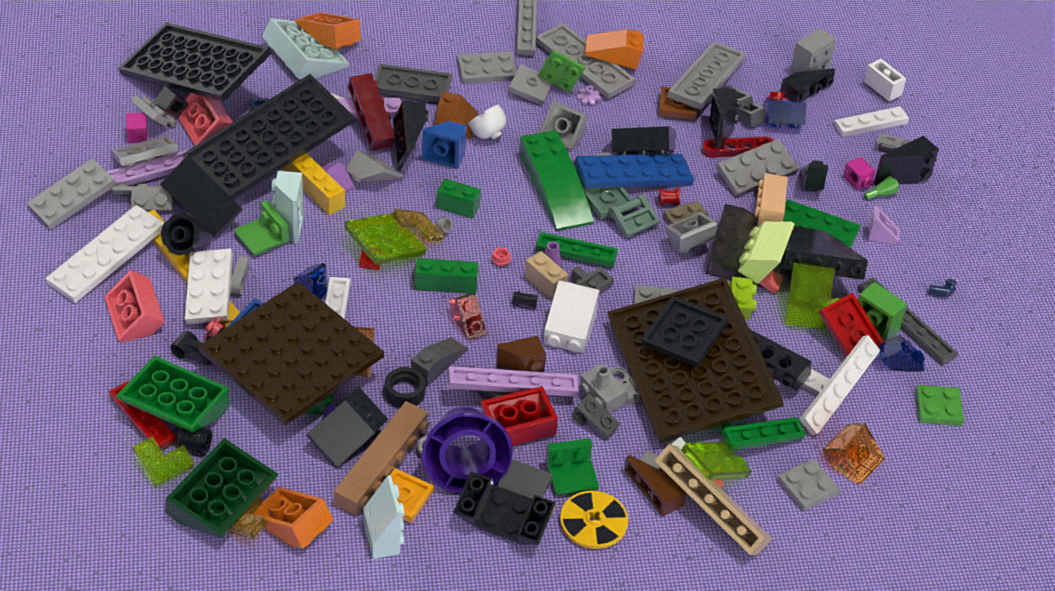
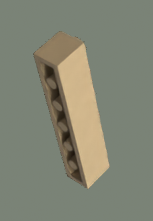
(713, 500)

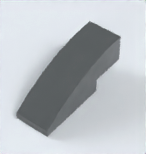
(748, 112)

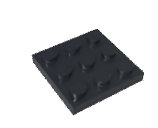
(685, 331)

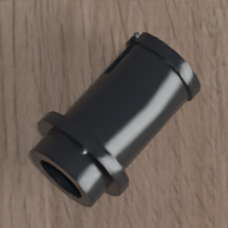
(524, 299)

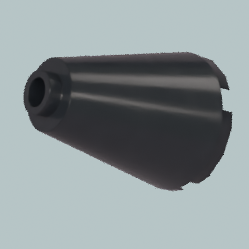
(184, 234)

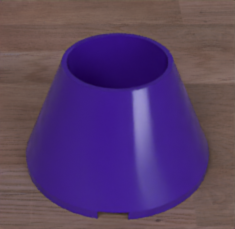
(451, 465)

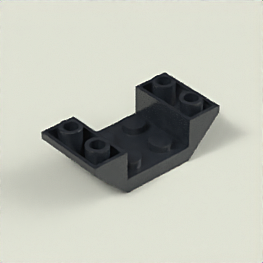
(503, 511)

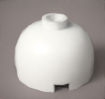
(489, 123)

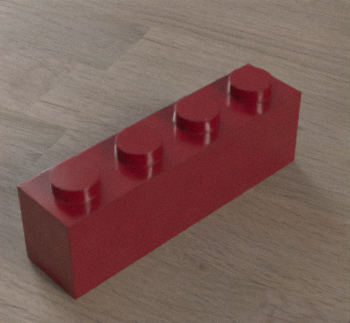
(371, 111)

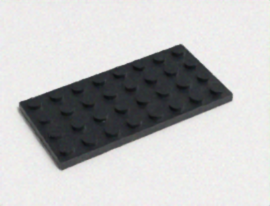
(195, 61)
(271, 136)

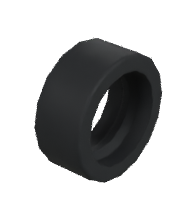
(405, 374)

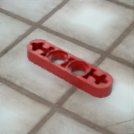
(709, 147)

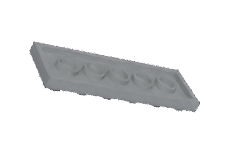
(706, 73)
(602, 75)

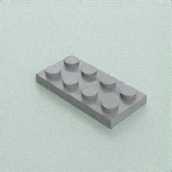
(747, 169)
(71, 193)

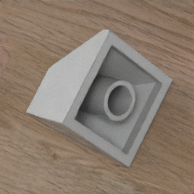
(371, 168)

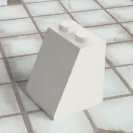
(571, 317)

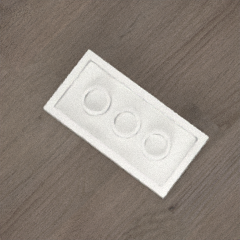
(209, 286)

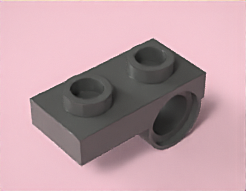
(592, 413)

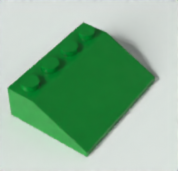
(176, 395)

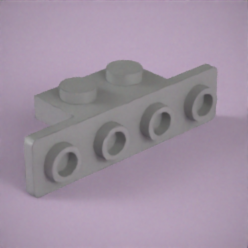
(146, 197)

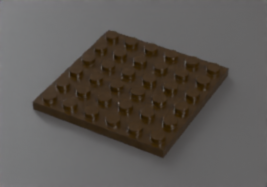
(291, 352)

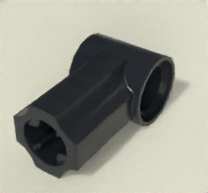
(188, 346)

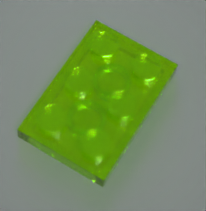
(809, 294)
(716, 460)

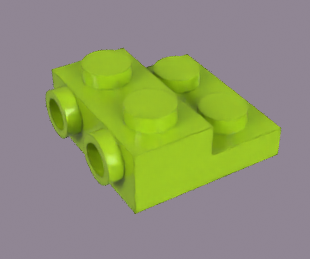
(743, 291)

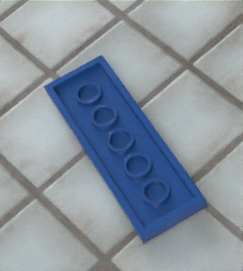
(634, 170)

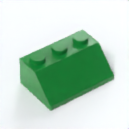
(446, 275)

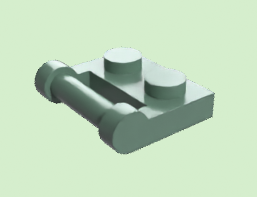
(636, 221)

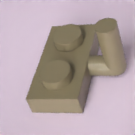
(684, 211)

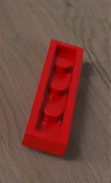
(145, 422)

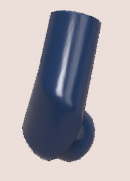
(943, 291)

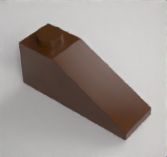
(655, 485)

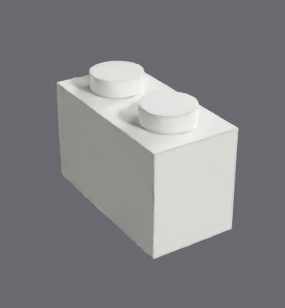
(885, 79)

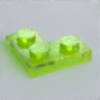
(159, 466)

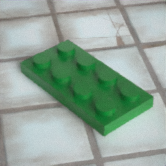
(808, 217)

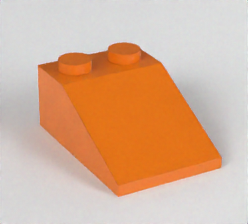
(331, 29)
(617, 47)
(294, 516)

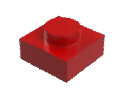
(366, 263)

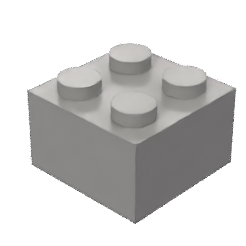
(813, 52)

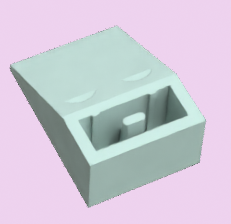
(384, 520)

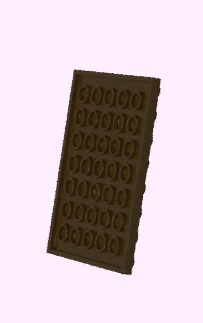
(689, 399)

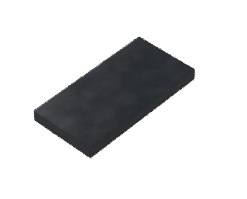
(201, 196)

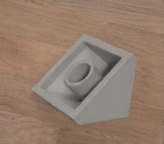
(568, 123)

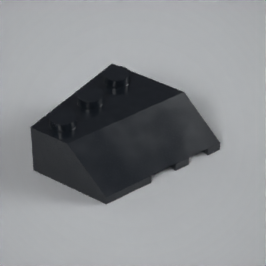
(643, 140)

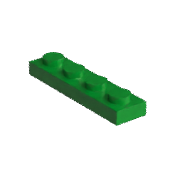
(579, 249)
(763, 433)

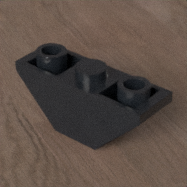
(813, 176)

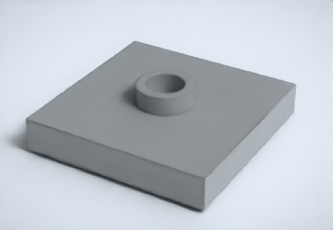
(529, 85)

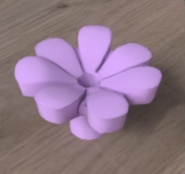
(588, 96)

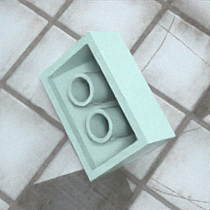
(289, 201)

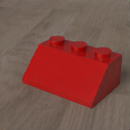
(523, 414)

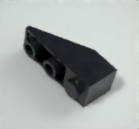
(807, 83)

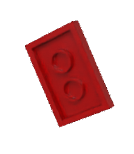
(848, 323)

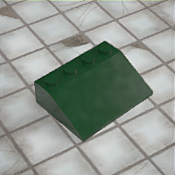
(219, 490)

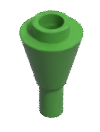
(886, 187)

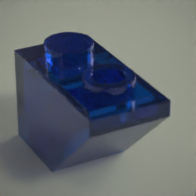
(314, 279)
(901, 355)

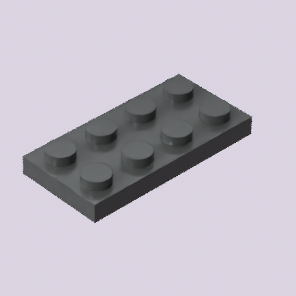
(412, 82)

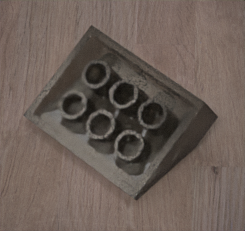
(730, 242)

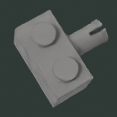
(603, 387)

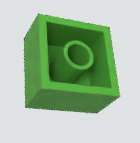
(883, 310)

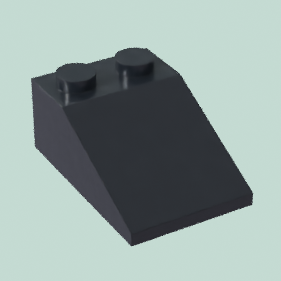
(723, 114)
(406, 128)
(908, 163)
(347, 427)

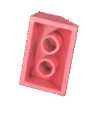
(203, 117)
(134, 307)

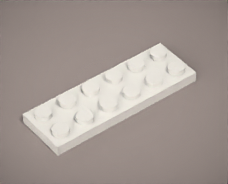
(105, 253)

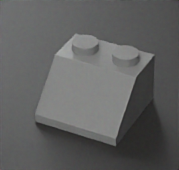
(691, 232)

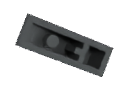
(437, 358)

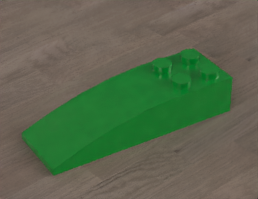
(555, 179)

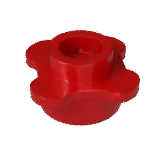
(777, 96)

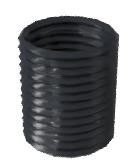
(197, 441)

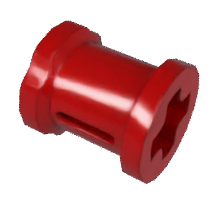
(669, 196)

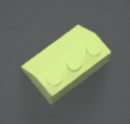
(764, 249)

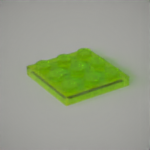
(384, 239)

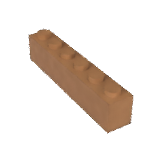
(381, 458)

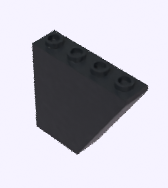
(823, 250)

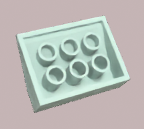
(302, 51)

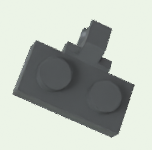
(597, 279)

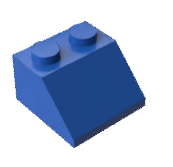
(444, 143)

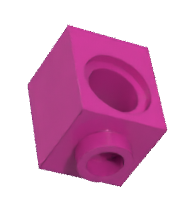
(136, 127)
(859, 173)

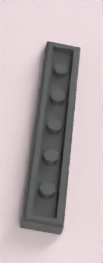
(921, 333)

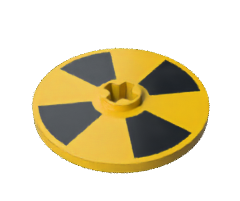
(594, 534)

